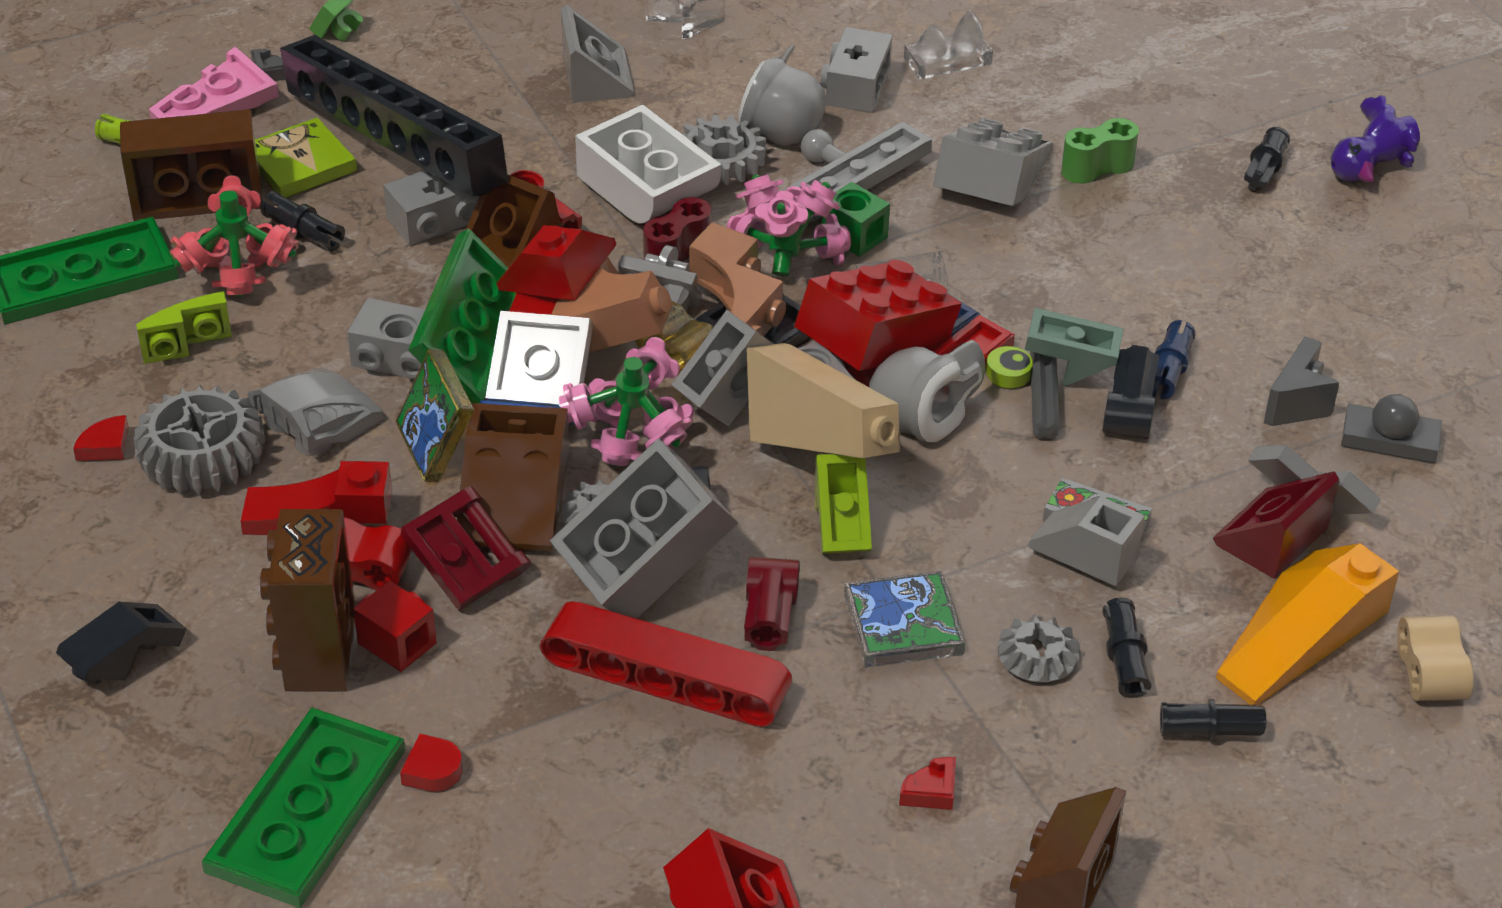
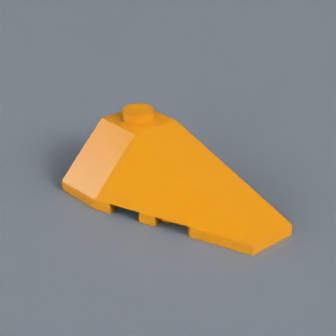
(1308, 617)

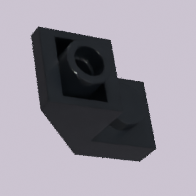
(111, 640)

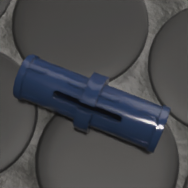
(1173, 357)

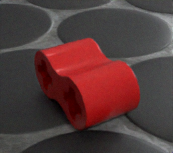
(376, 553)

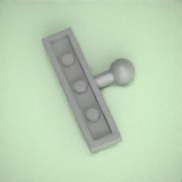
(868, 162)

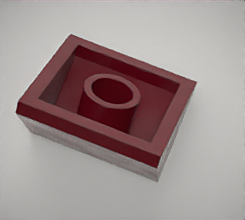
(1280, 523)

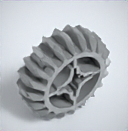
(199, 440)

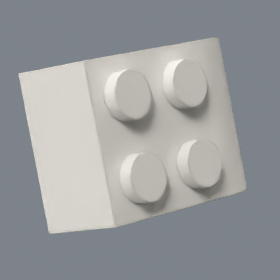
(643, 164)

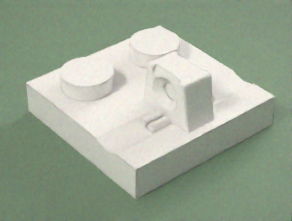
(537, 357)

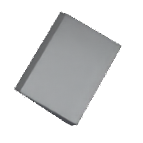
(593, 61)

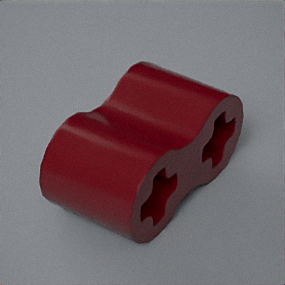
(678, 228)

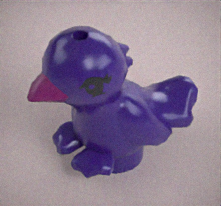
(1382, 141)

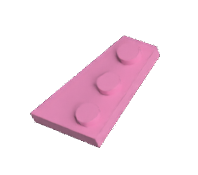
(229, 87)

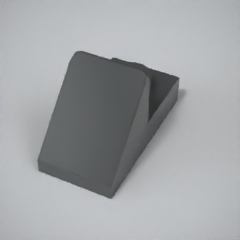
(1301, 389)

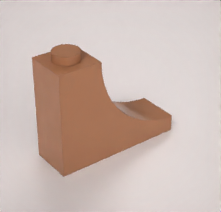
(619, 306)

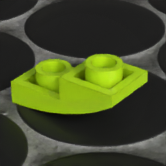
(192, 321)

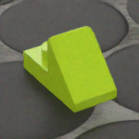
(842, 504)

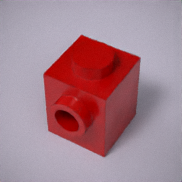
(395, 625)

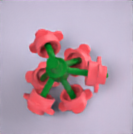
(211, 245)

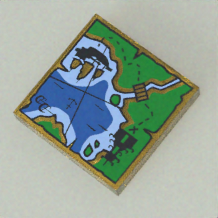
(434, 415)

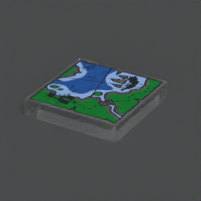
(904, 619)

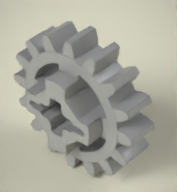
(730, 144)

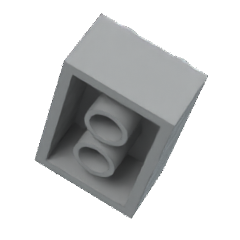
(643, 531)

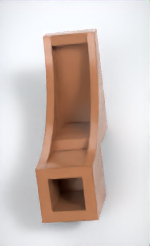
(731, 270)

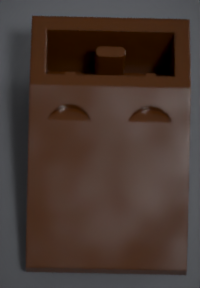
(519, 469)

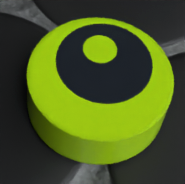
(1009, 367)

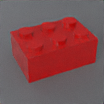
(876, 312)

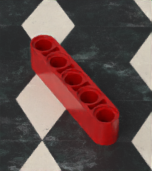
(666, 663)

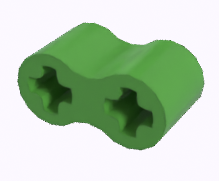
(1099, 150)

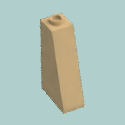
(816, 407)

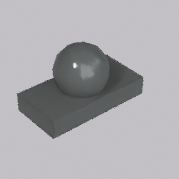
(1392, 429)

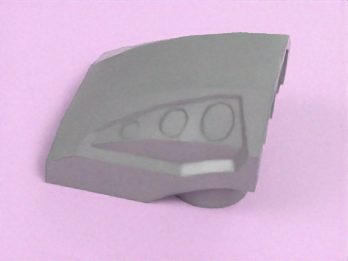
(316, 409)

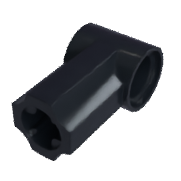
(1131, 402)

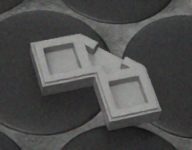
(1284, 466)

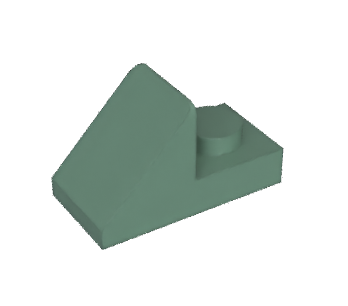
(1082, 342)

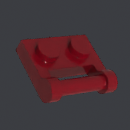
(453, 555)

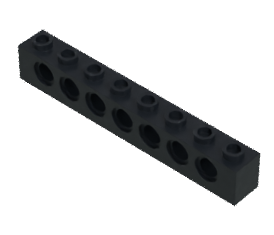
(396, 115)

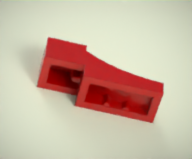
(356, 487)

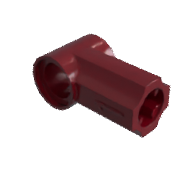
(770, 596)

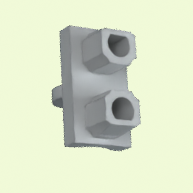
(669, 272)

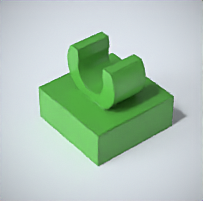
(334, 17)

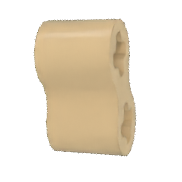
(1435, 658)

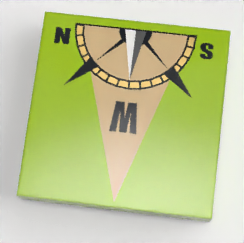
(302, 157)

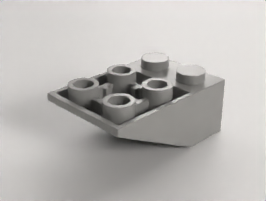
(991, 161)

